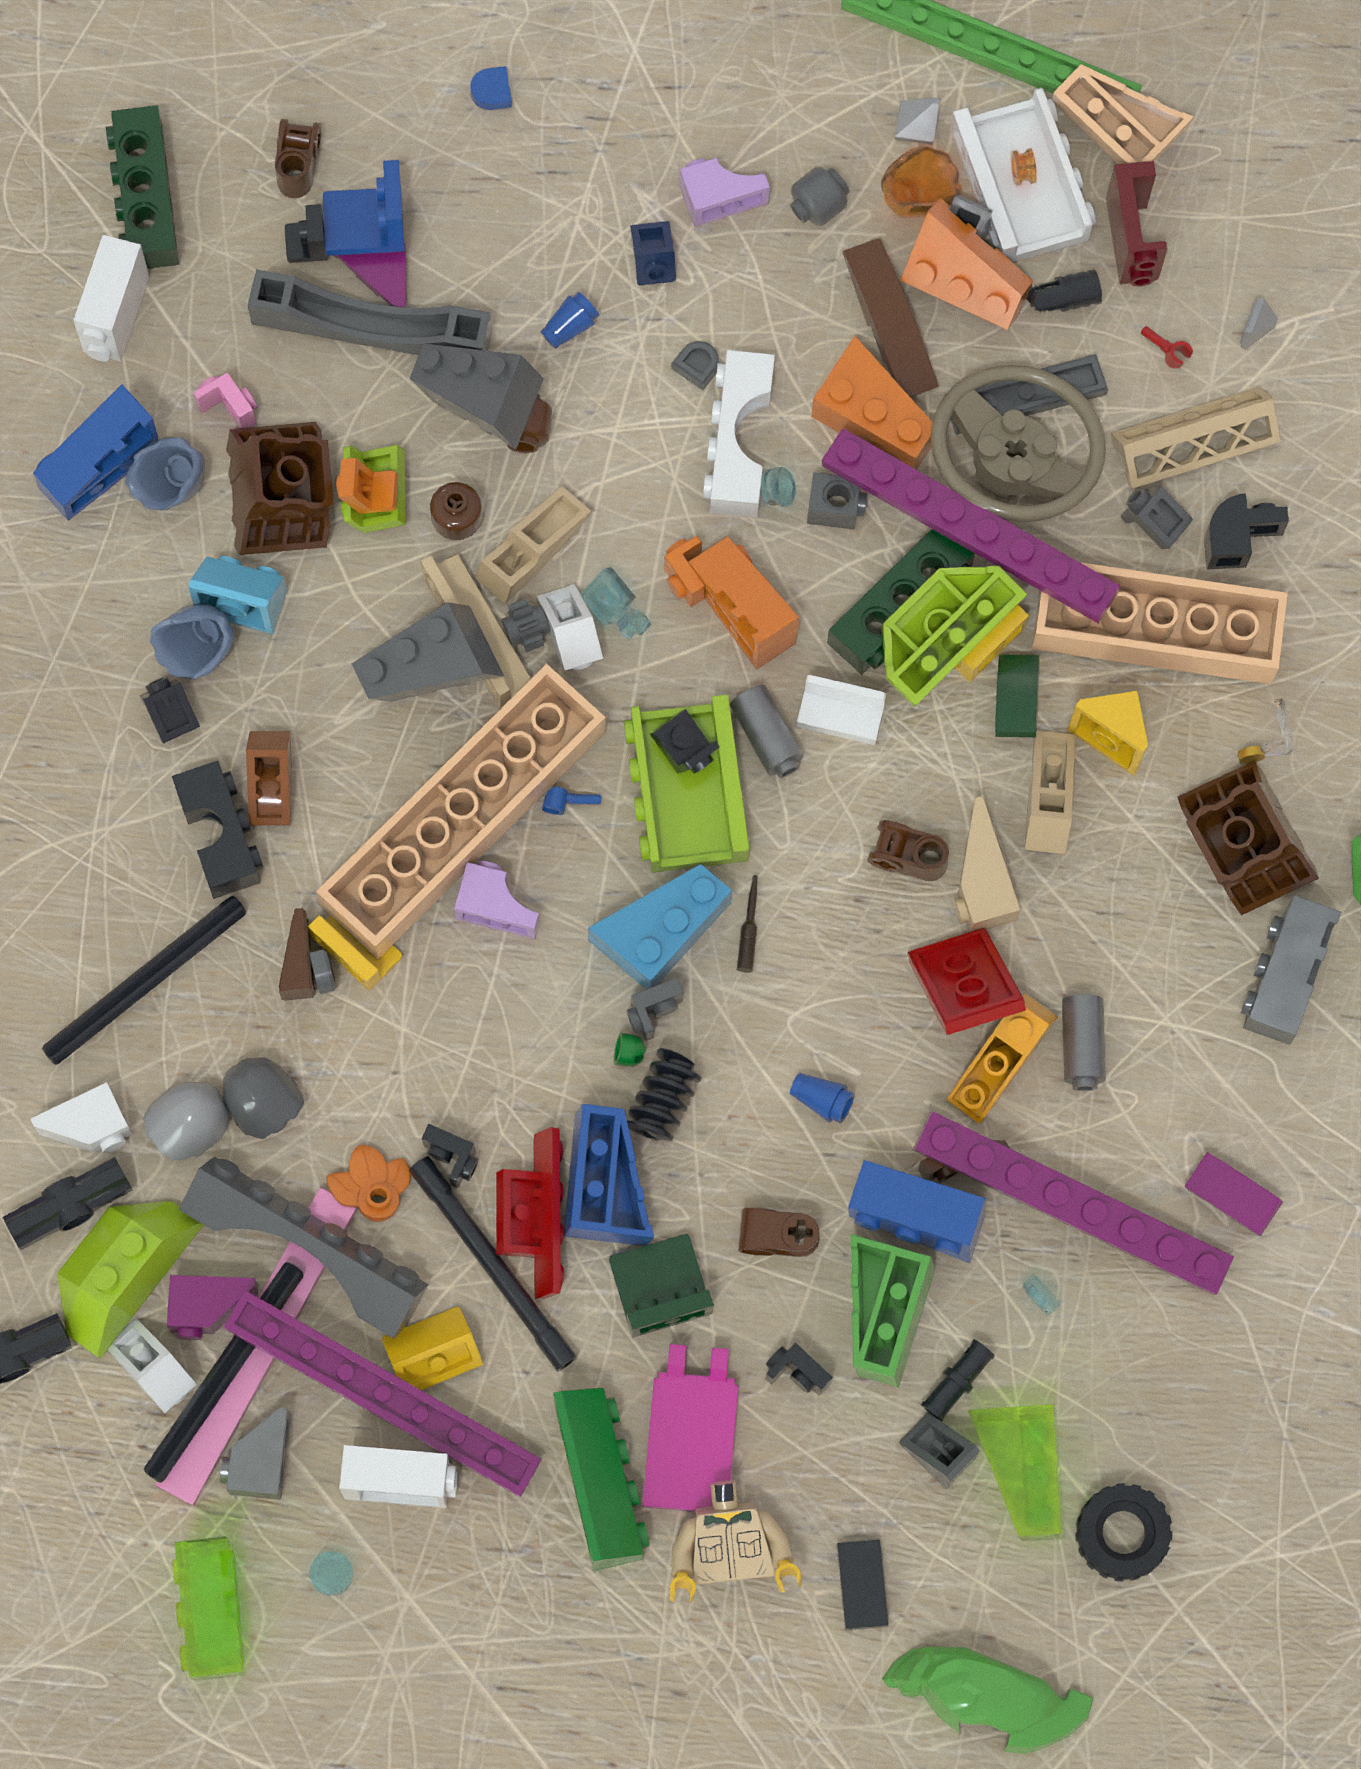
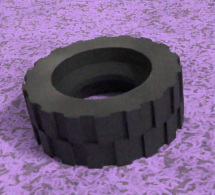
(1155, 1523)

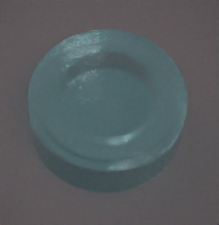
(778, 487)
(1040, 1294)
(331, 1573)

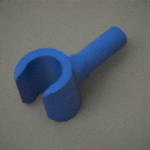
(557, 797)

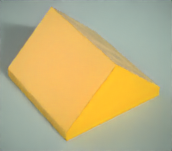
(1112, 728)

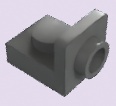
(1157, 515)
(657, 1000)

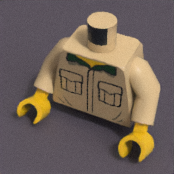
(729, 1544)

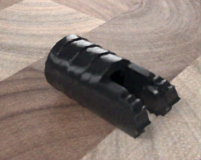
(1067, 292)

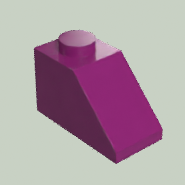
(203, 1303)

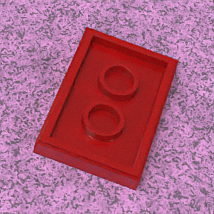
(966, 981)

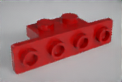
(530, 1213)

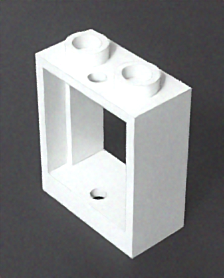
(397, 1476)

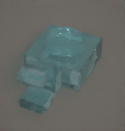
(611, 601)

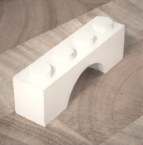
(736, 478)

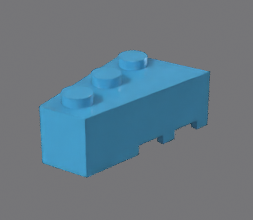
(661, 926)

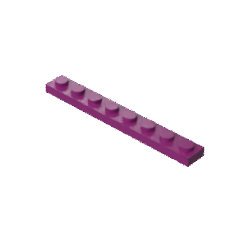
(970, 525)
(1073, 1203)
(382, 1393)

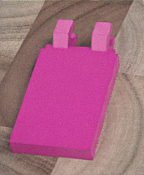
(689, 1433)

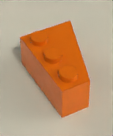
(965, 270)
(873, 407)
(746, 602)

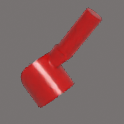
(1168, 348)

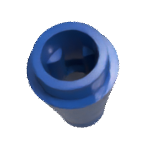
(569, 320)
(822, 1096)

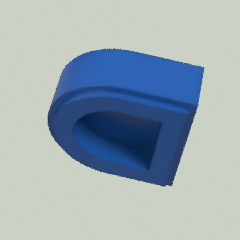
(491, 89)

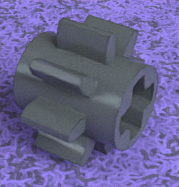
(525, 625)

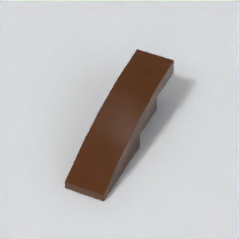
(890, 317)

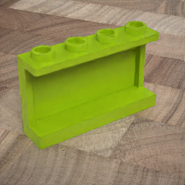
(688, 814)

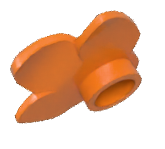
(370, 1177)

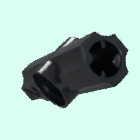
(67, 1203)
(31, 1346)

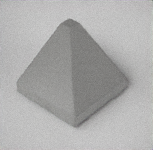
(918, 120)
(1260, 323)

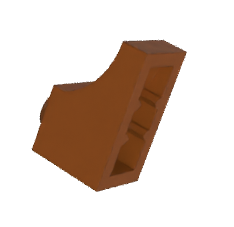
(269, 777)

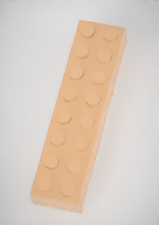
(461, 811)

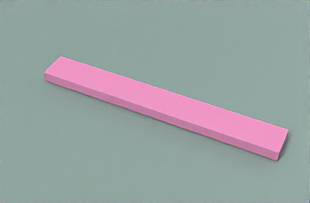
(205, 1450)

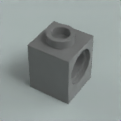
(823, 513)

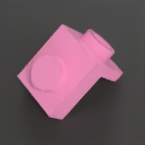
(223, 389)

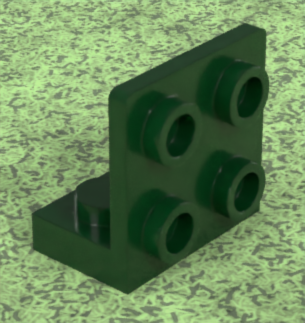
(660, 1285)

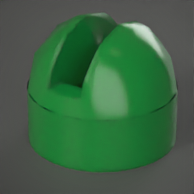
(628, 1050)

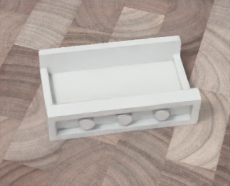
(1029, 216)

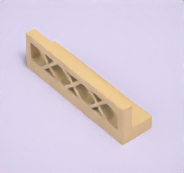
(1194, 423)
(453, 584)

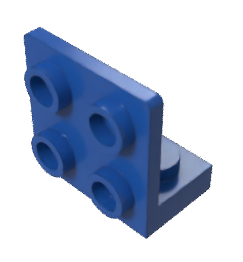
(365, 218)

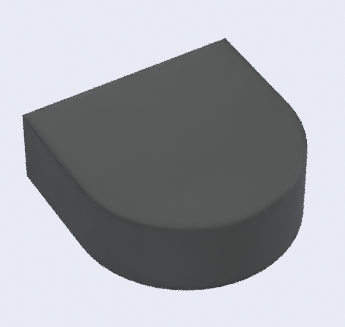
(697, 363)
(323, 971)

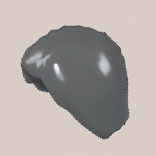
(260, 1096)

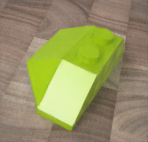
(944, 625)
(120, 1268)

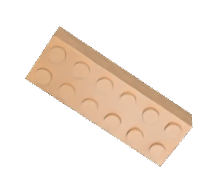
(1172, 626)

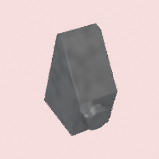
(259, 1459)

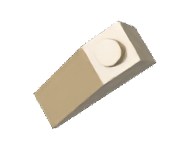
(1050, 792)
(985, 888)

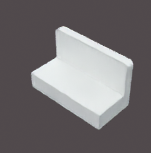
(841, 709)

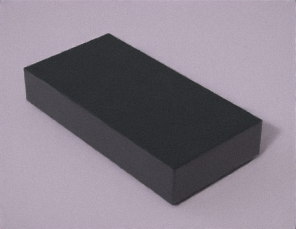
(862, 1585)

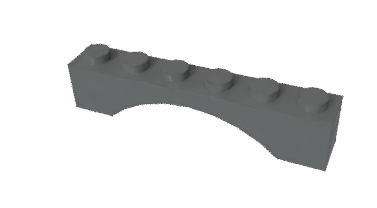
(302, 308)
(376, 1287)

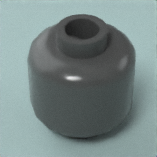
(819, 196)

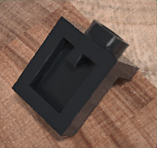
(306, 239)
(169, 709)
(684, 743)
(446, 1146)
(805, 1369)

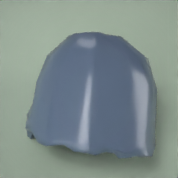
(166, 473)
(192, 640)

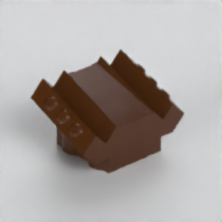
(280, 487)
(1247, 838)

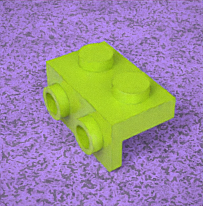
(378, 460)

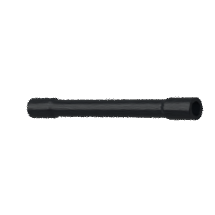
(545, 1334)

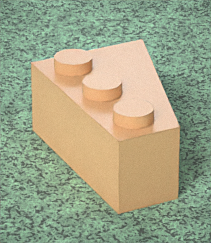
(1118, 118)

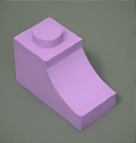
(718, 193)
(488, 903)

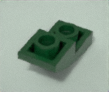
(1017, 696)

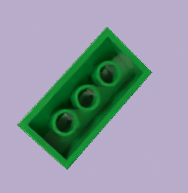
(599, 1477)

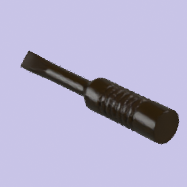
(748, 933)

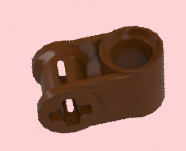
(296, 150)
(906, 849)
(767, 1233)

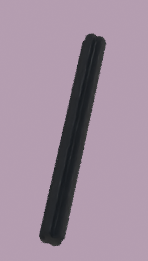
(144, 980)
(216, 1382)

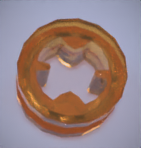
(1023, 166)

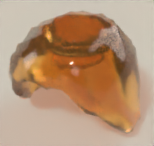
(919, 180)

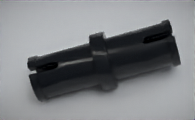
(957, 1380)

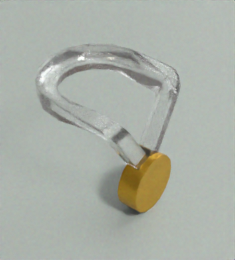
(1258, 753)

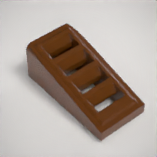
(297, 969)

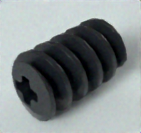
(662, 1095)

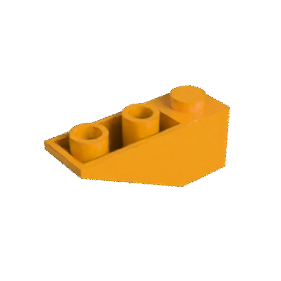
(1001, 1059)

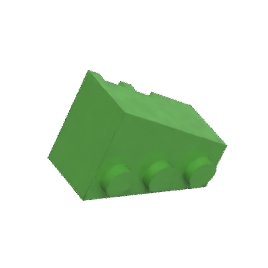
(887, 1306)

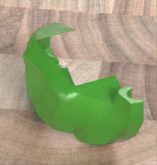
(987, 1692)

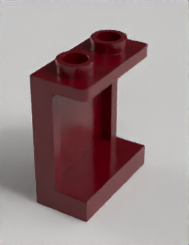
(1127, 193)

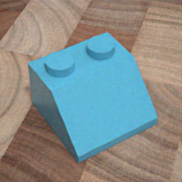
(243, 593)

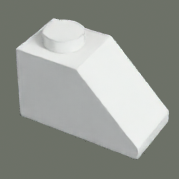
(571, 628)
(86, 1122)
(151, 1366)

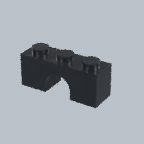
(207, 796)

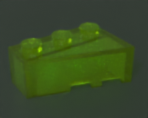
(1026, 1465)
(208, 1608)

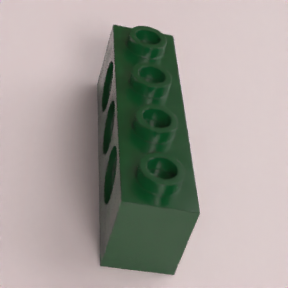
(143, 130)
(849, 634)

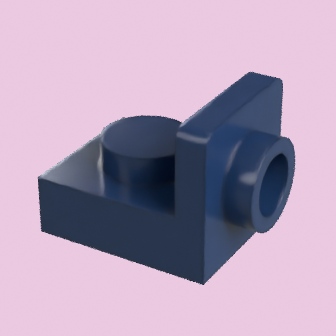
(653, 253)

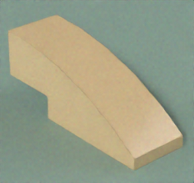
(532, 544)

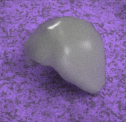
(186, 1120)

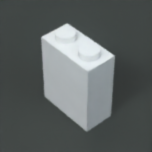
(111, 299)

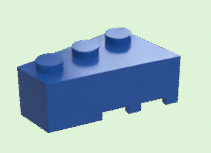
(96, 453)
(604, 1181)
(917, 1210)

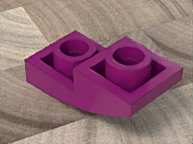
(1233, 1194)

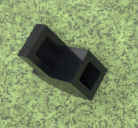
(1231, 526)

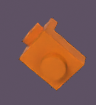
(366, 489)
(682, 577)

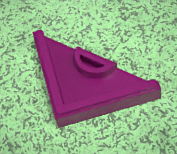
(381, 273)

